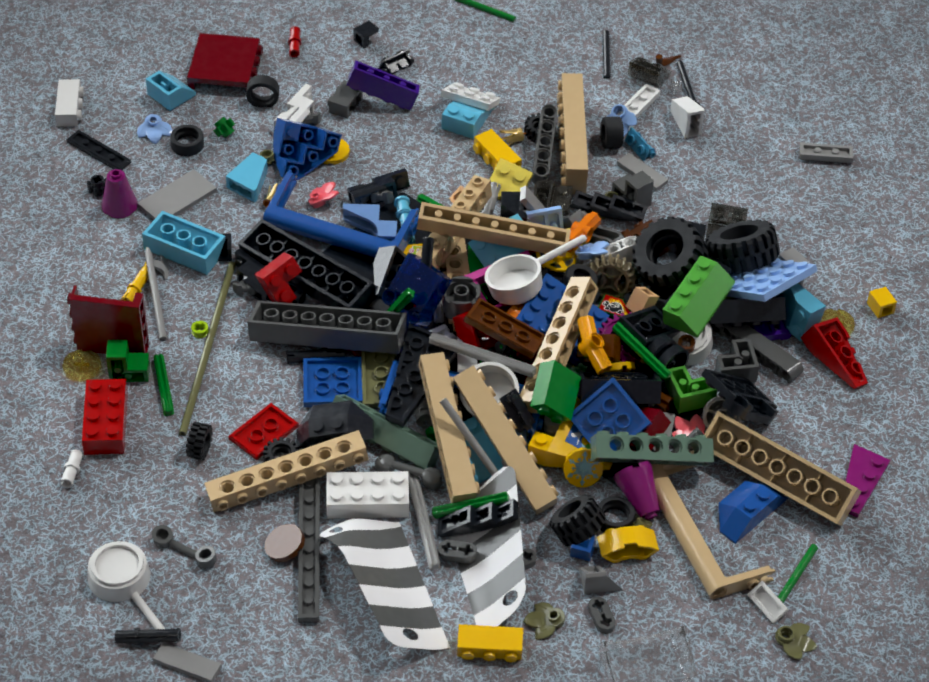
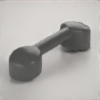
(430, 476)
(164, 538)

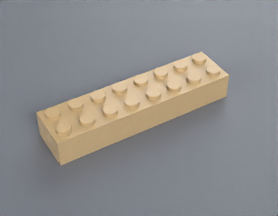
(572, 132)
(782, 469)

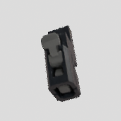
(380, 190)
(246, 269)

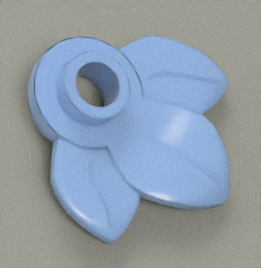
(627, 117)
(154, 130)
(588, 250)

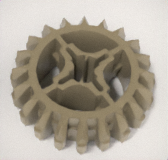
(614, 268)

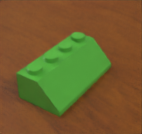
(698, 297)

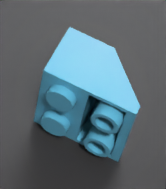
(168, 90)

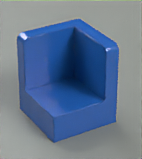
(583, 550)

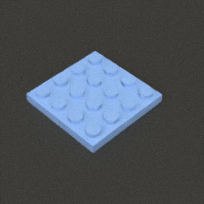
(770, 280)

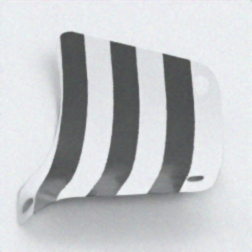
(394, 585)

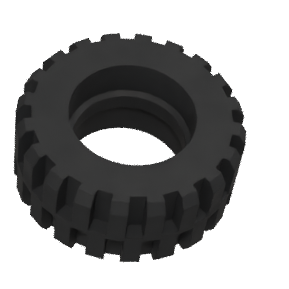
(658, 237)
(744, 245)

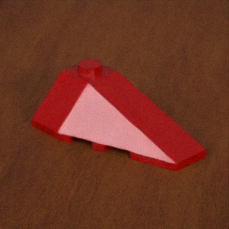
(831, 346)

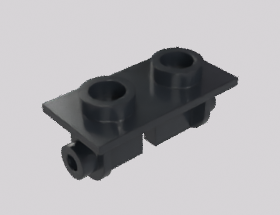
(401, 58)
(517, 410)

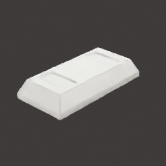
(768, 602)

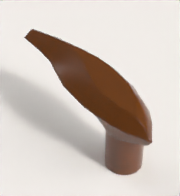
(666, 61)

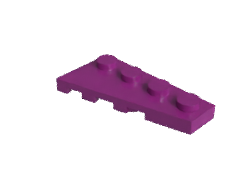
(865, 473)

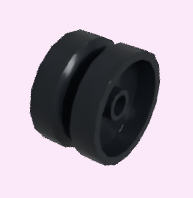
(667, 352)

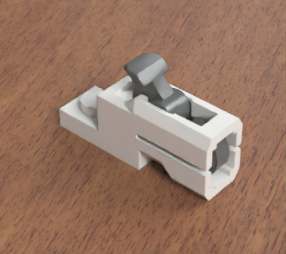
(301, 108)

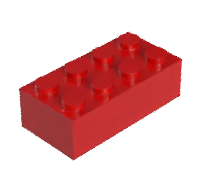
(104, 416)

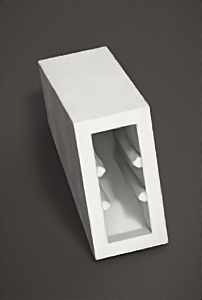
(687, 116)

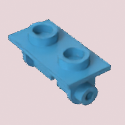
(639, 145)

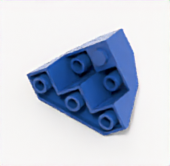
(302, 147)

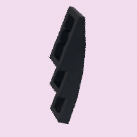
(607, 207)
(478, 519)

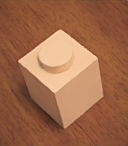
(641, 299)

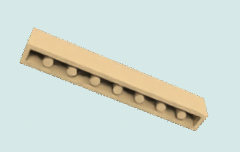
(491, 228)
(505, 439)
(451, 443)

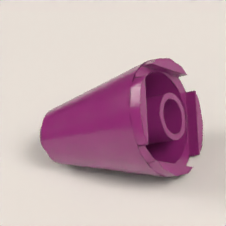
(118, 195)
(639, 488)

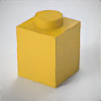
(881, 302)

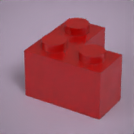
(275, 278)

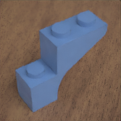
(368, 219)

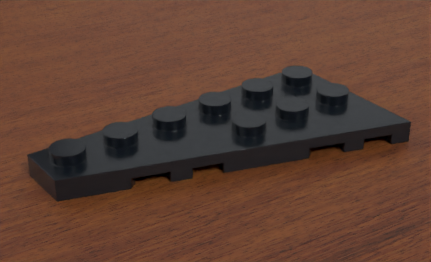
(408, 384)

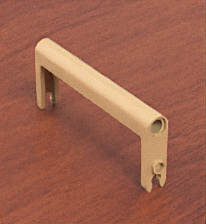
(693, 543)

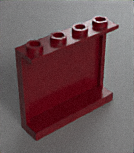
(224, 60)
(105, 319)

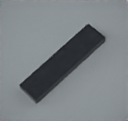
(98, 150)

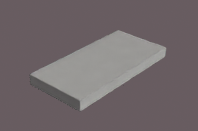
(178, 195)

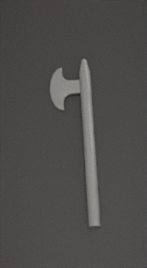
(161, 265)
(469, 437)

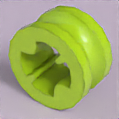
(199, 325)

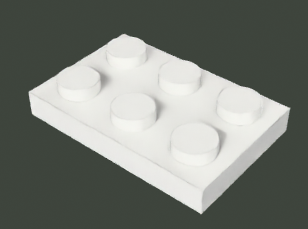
(470, 96)

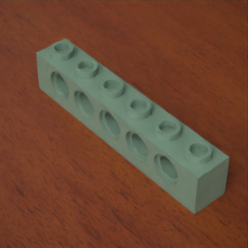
(602, 452)

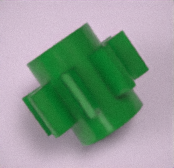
(224, 127)

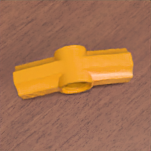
(592, 345)

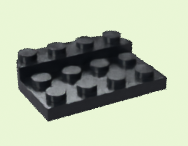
(741, 397)

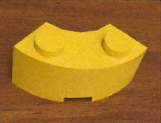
(627, 543)

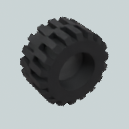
(577, 520)

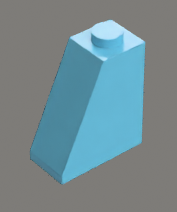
(248, 177)

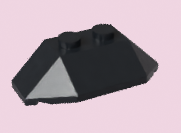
(332, 421)

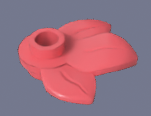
(321, 194)
(685, 427)

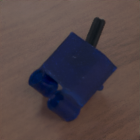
(424, 279)

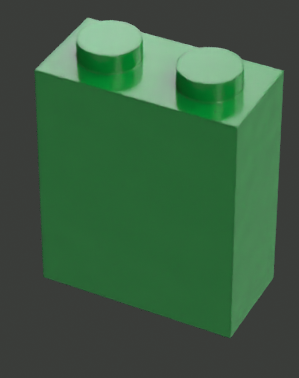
(555, 391)

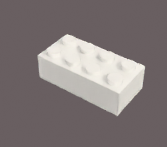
(367, 495)

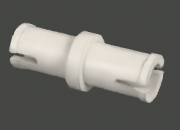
(71, 468)

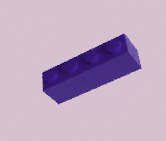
(383, 85)

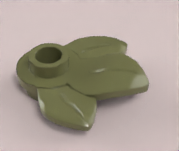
(543, 621)
(797, 641)

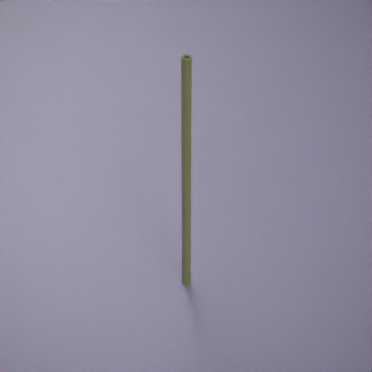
(207, 349)

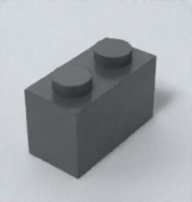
(344, 100)

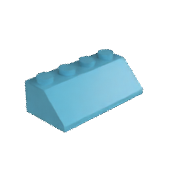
(183, 242)

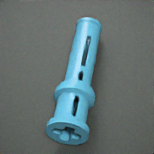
(402, 205)

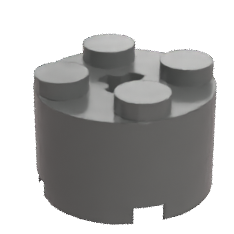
(460, 296)

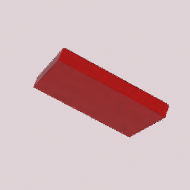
(262, 428)

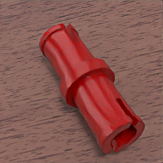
(294, 41)

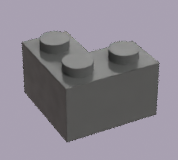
(635, 187)
(740, 361)

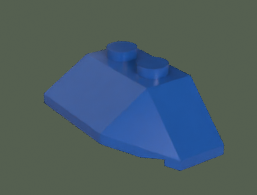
(747, 508)

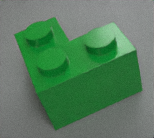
(126, 365)

